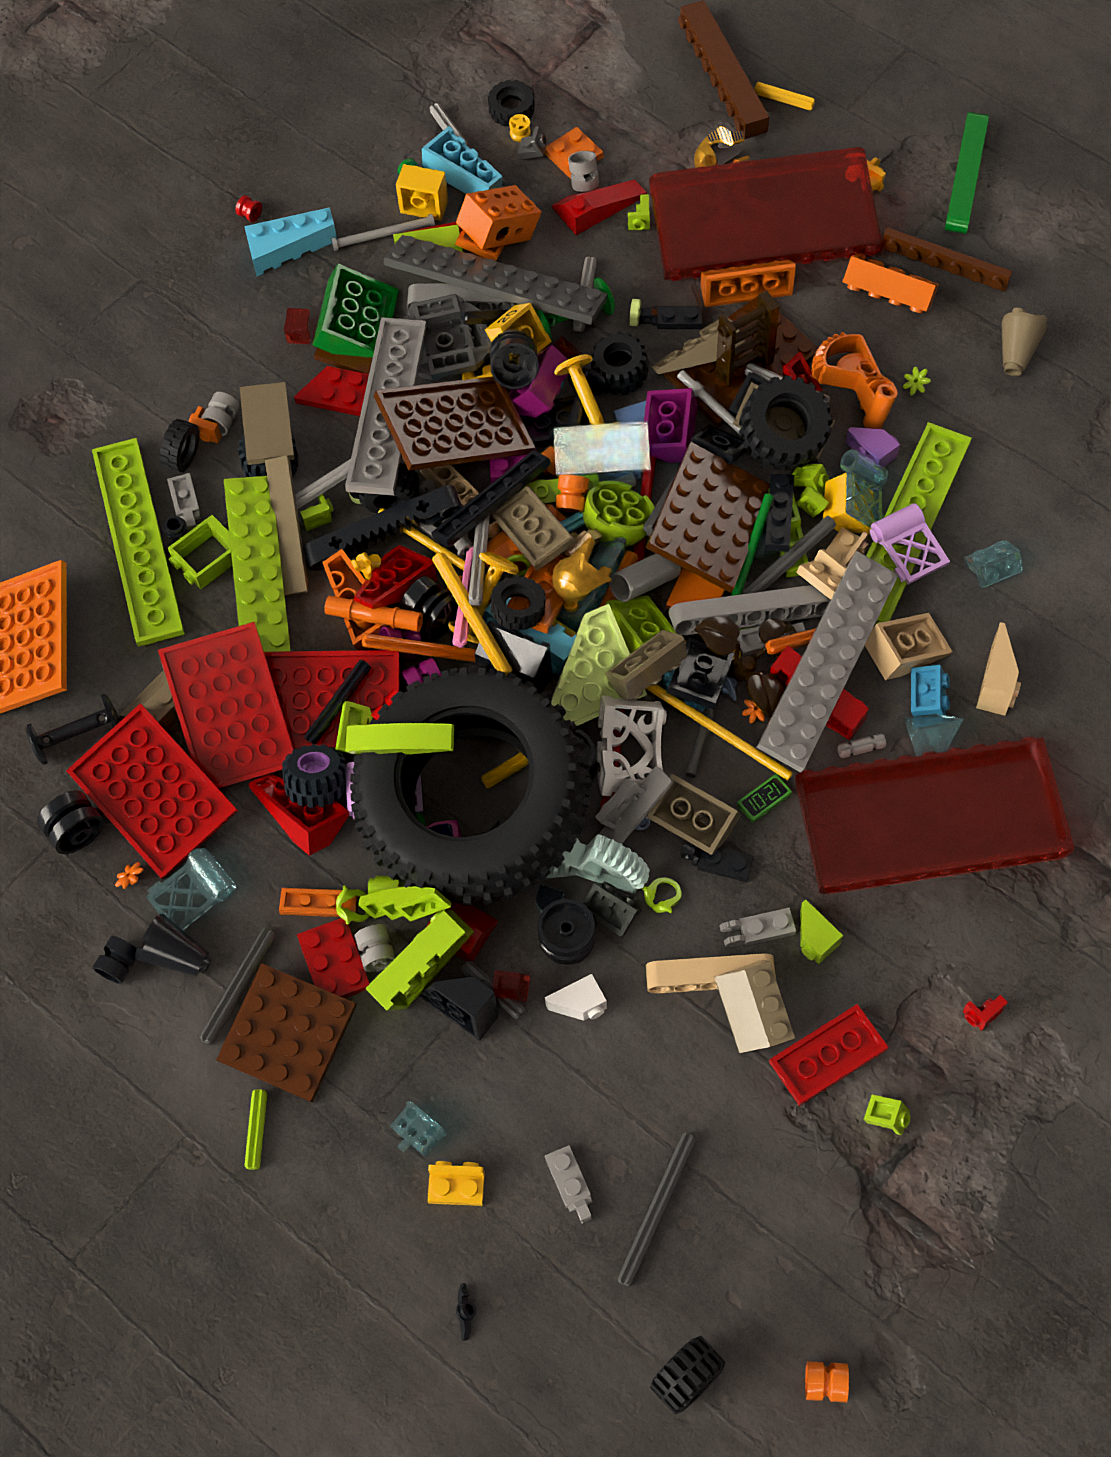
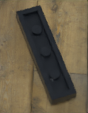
(780, 513)

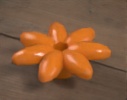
(754, 711)
(129, 876)

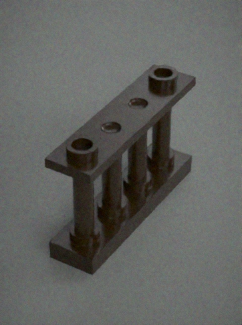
(762, 343)

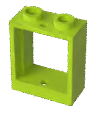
(192, 540)

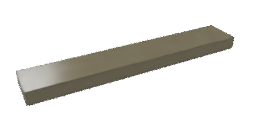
(288, 527)

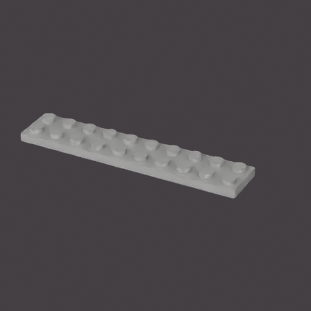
(394, 365)
(827, 662)

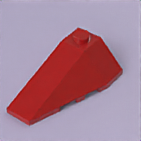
(591, 207)
(394, 577)
(307, 827)

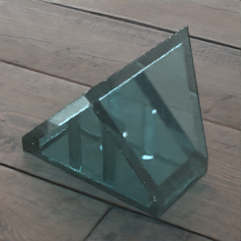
(932, 732)

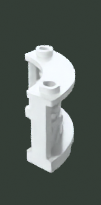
(609, 719)

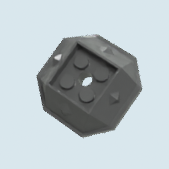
(448, 343)

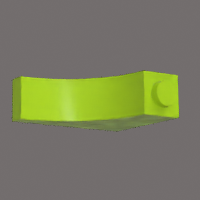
(441, 236)

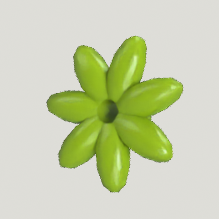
(916, 381)

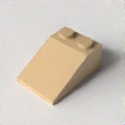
(906, 644)
(1000, 677)

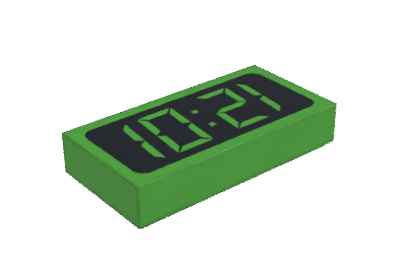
(764, 798)

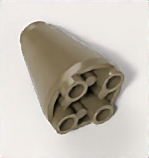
(1020, 339)

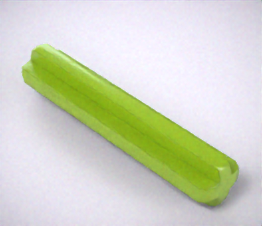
(255, 1129)

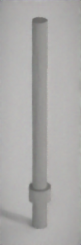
(699, 391)

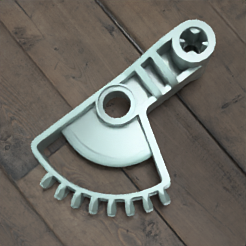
(604, 861)

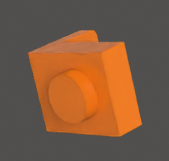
(208, 430)

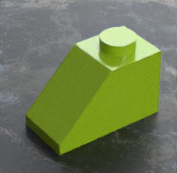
(817, 934)

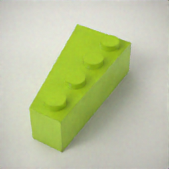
(420, 961)

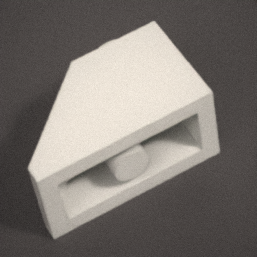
(578, 1000)

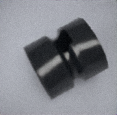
(116, 960)

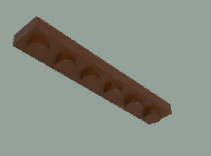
(946, 259)

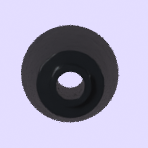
(172, 948)

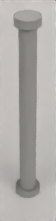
(382, 232)

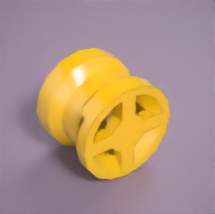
(519, 127)

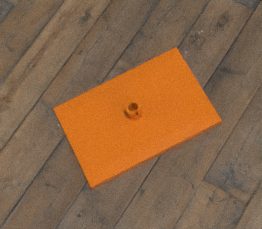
(33, 636)

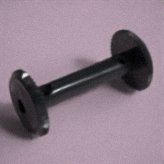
(597, 385)
(71, 729)

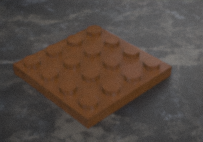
(286, 1032)

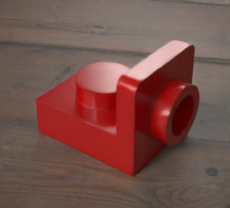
(986, 1014)

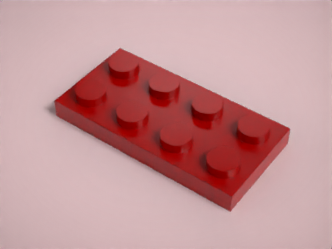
(828, 1054)

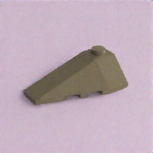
(694, 351)

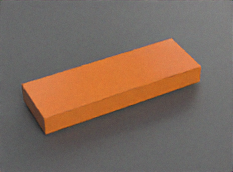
(312, 902)

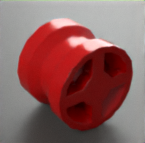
(248, 208)

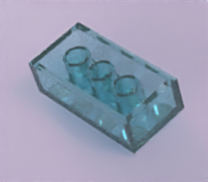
(602, 449)

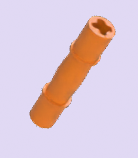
(384, 615)

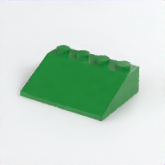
(353, 313)

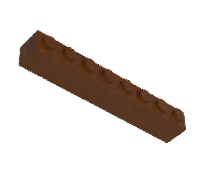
(723, 69)

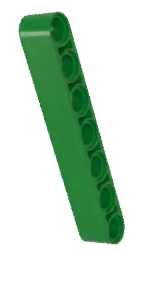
(966, 173)

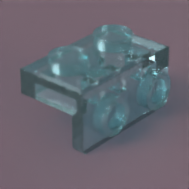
(995, 563)

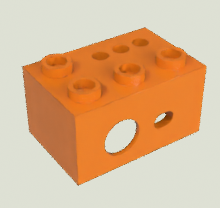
(491, 210)

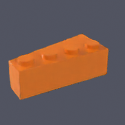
(345, 584)

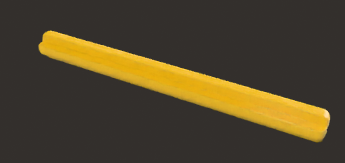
(471, 613)

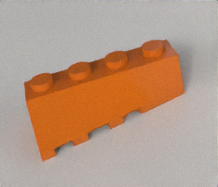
(890, 283)

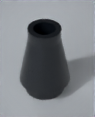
(175, 528)

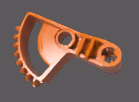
(856, 372)

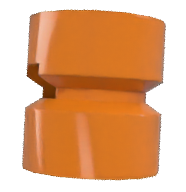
(572, 492)
(826, 1381)

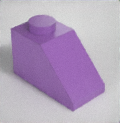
(874, 444)

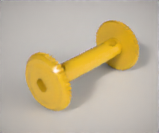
(574, 368)
(497, 566)

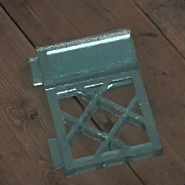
(867, 476)
(206, 875)

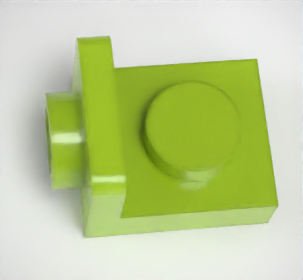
(641, 218)
(811, 475)
(811, 501)
(317, 515)
(887, 1113)

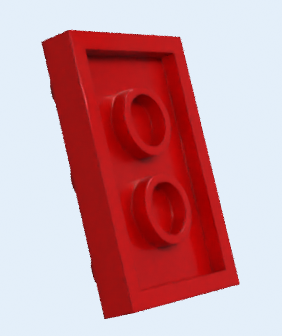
(334, 959)

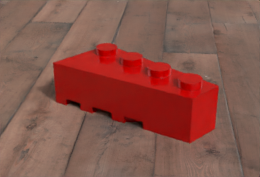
(848, 712)

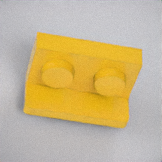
(456, 1184)

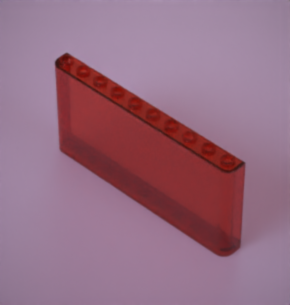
(765, 212)
(933, 815)

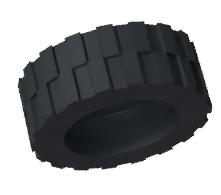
(508, 90)
(179, 445)
(518, 618)

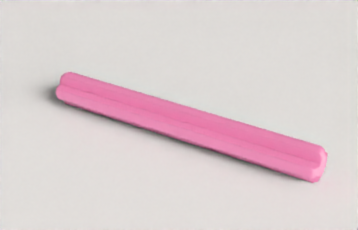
(461, 625)

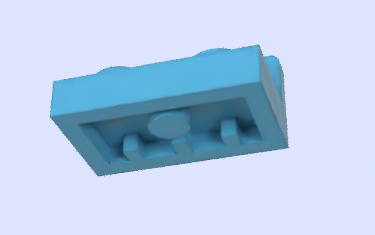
(929, 690)

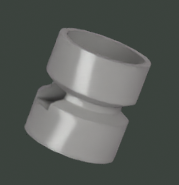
(583, 171)
(222, 410)
(375, 947)

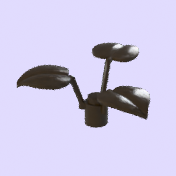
(720, 637)

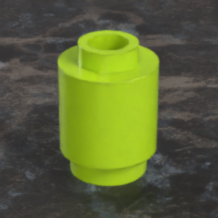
(383, 882)

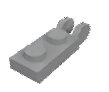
(760, 928)

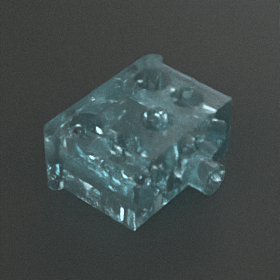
(417, 1121)

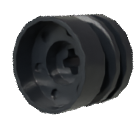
(510, 370)
(436, 605)

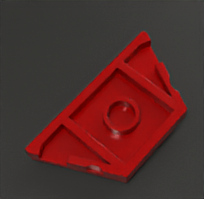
(335, 391)

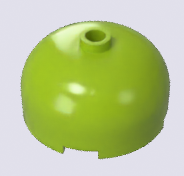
(617, 512)

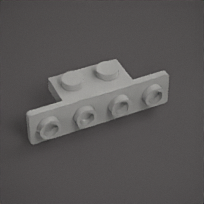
(632, 804)

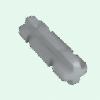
(861, 745)

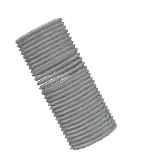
(643, 577)

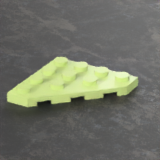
(593, 653)

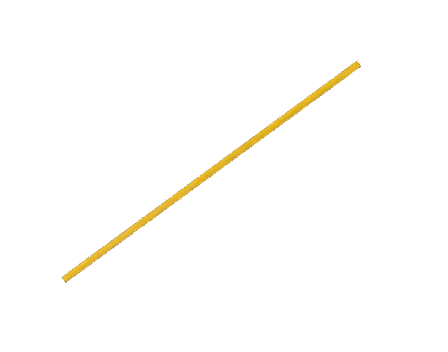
(655, 689)

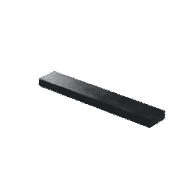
(490, 498)

